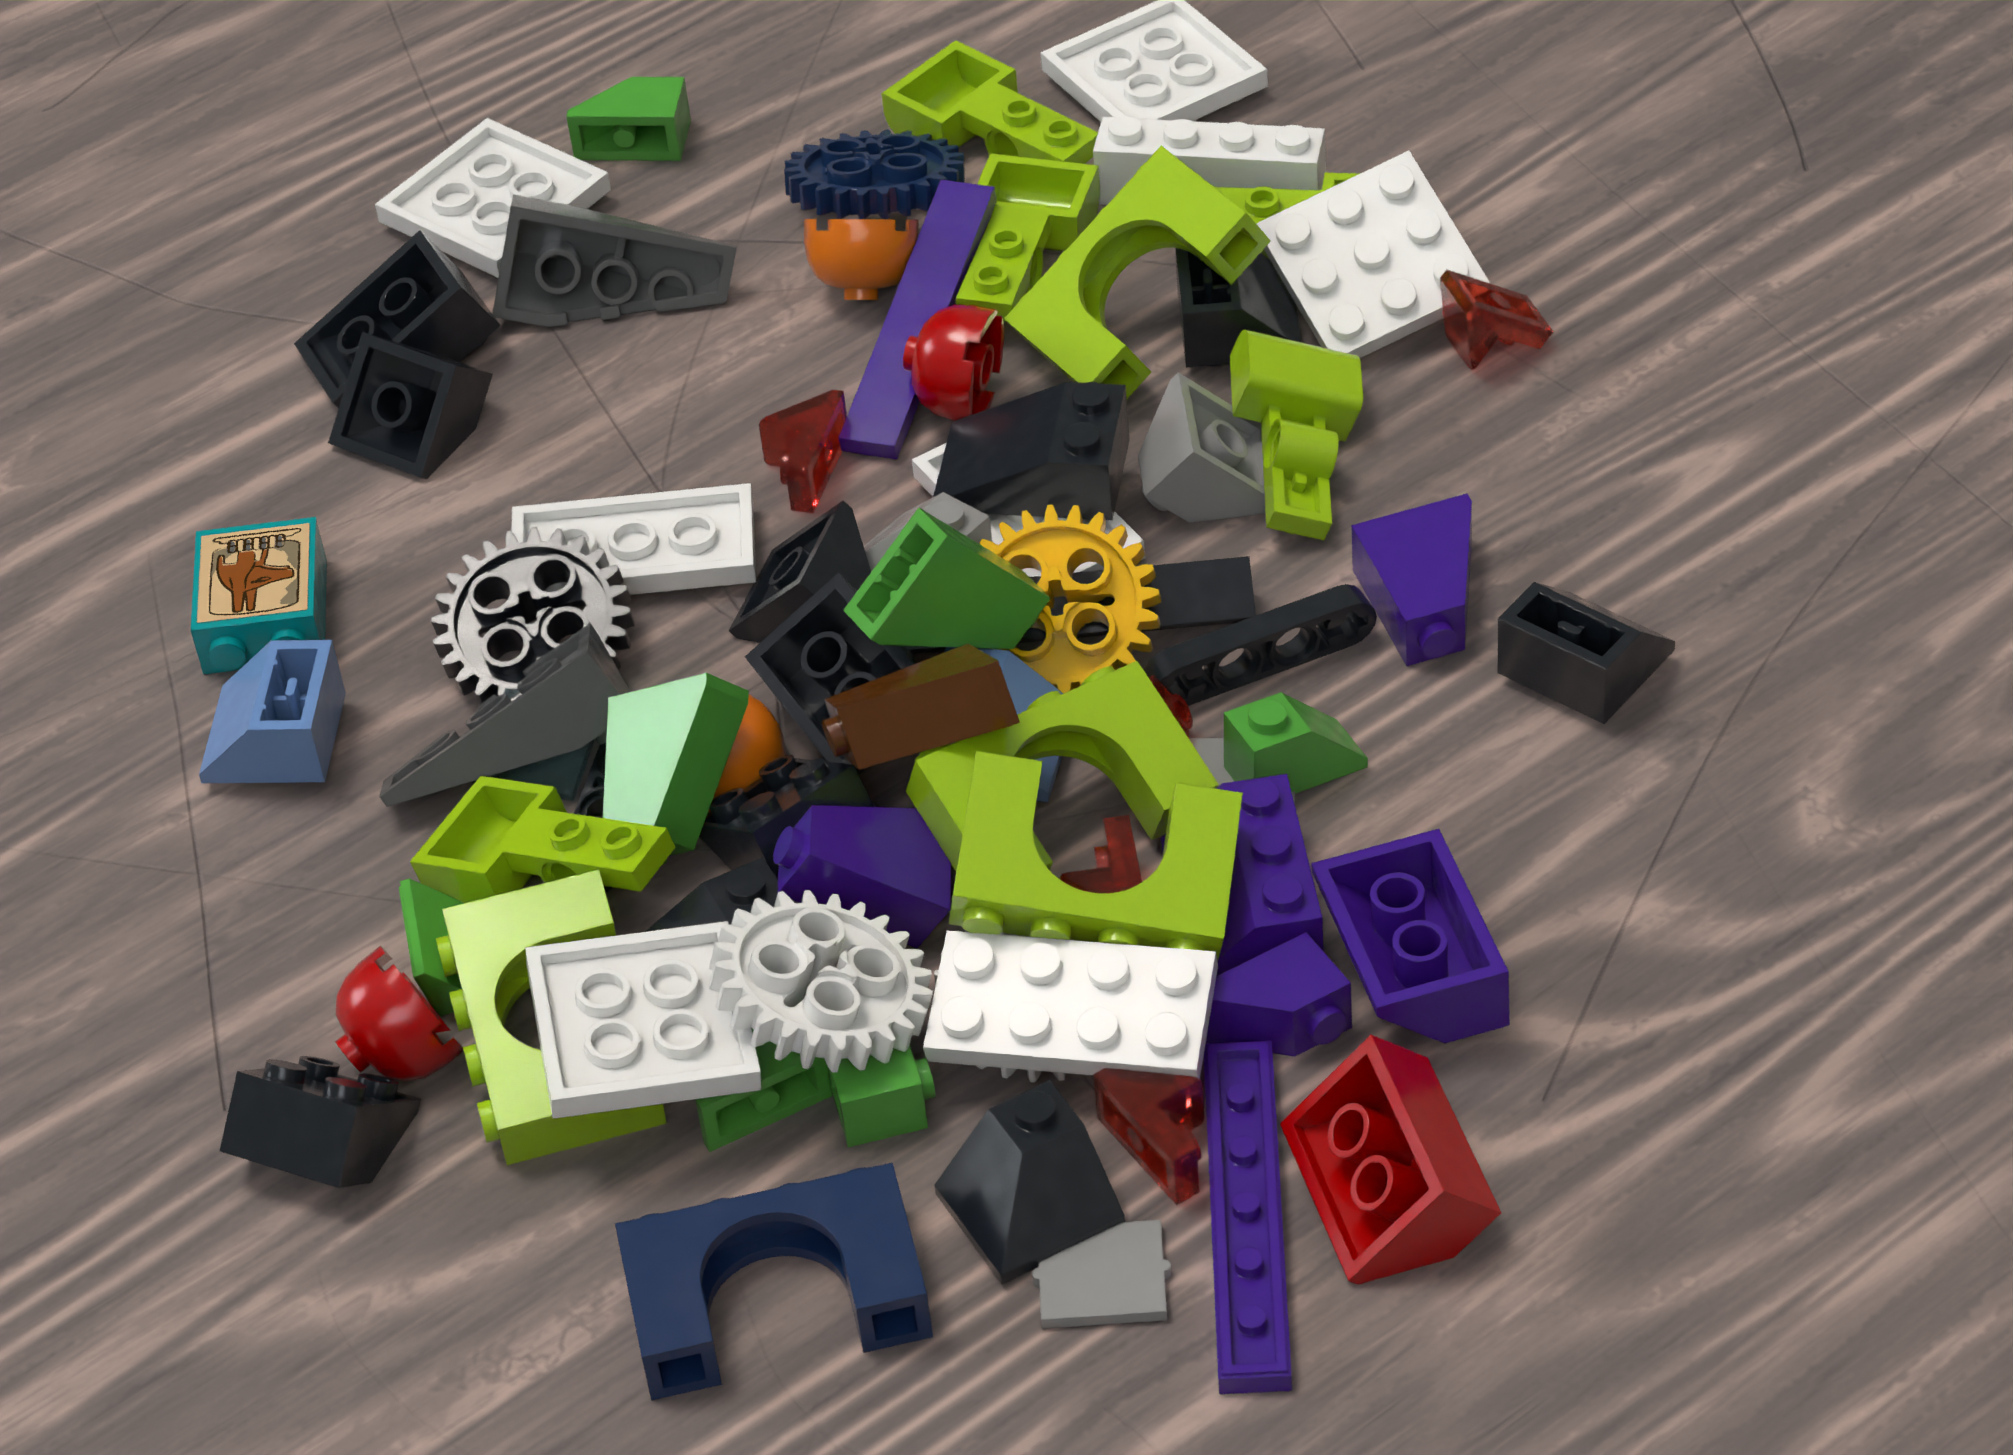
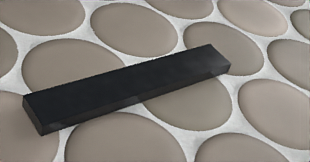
(1190, 597)

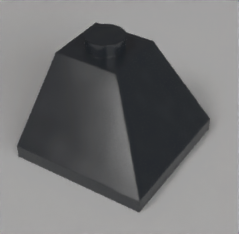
(407, 406)
(800, 569)
(1028, 1183)

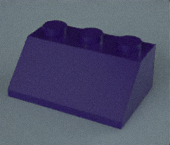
(1271, 875)
(1417, 937)

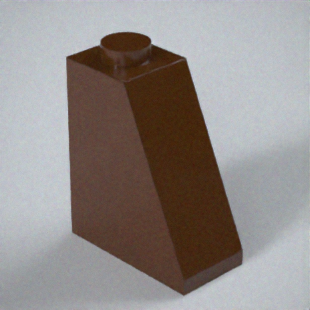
(920, 708)

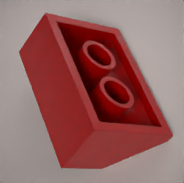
(1388, 1164)

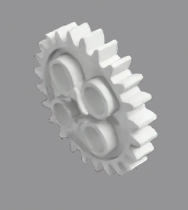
(848, 1010)

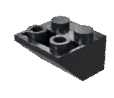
(1217, 312)
(1576, 650)
(750, 820)
(316, 1120)

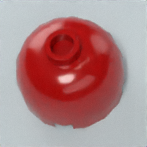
(955, 360)
(390, 1023)

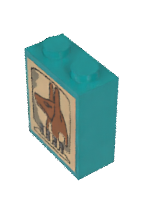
(256, 589)

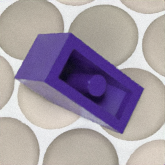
(1282, 997)

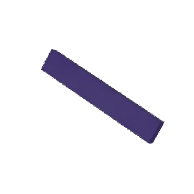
(930, 282)
(1246, 1219)

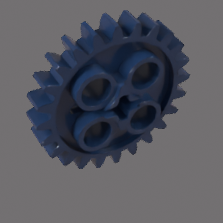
(871, 173)

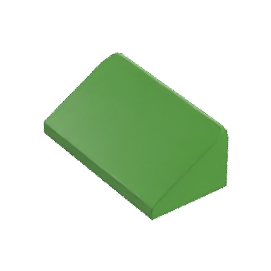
(424, 923)

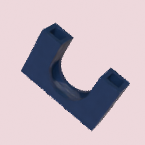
(841, 1221)

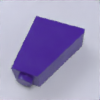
(1418, 575)
(868, 858)

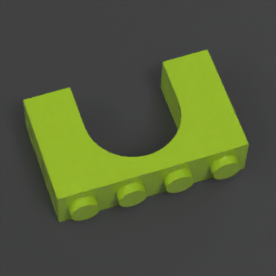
(1155, 210)
(1107, 721)
(1011, 891)
(489, 955)

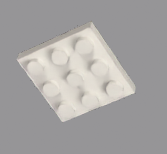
(1155, 65)
(468, 191)
(1368, 257)
(635, 1022)

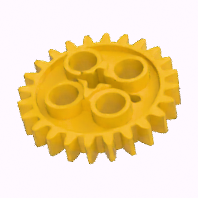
(1056, 551)

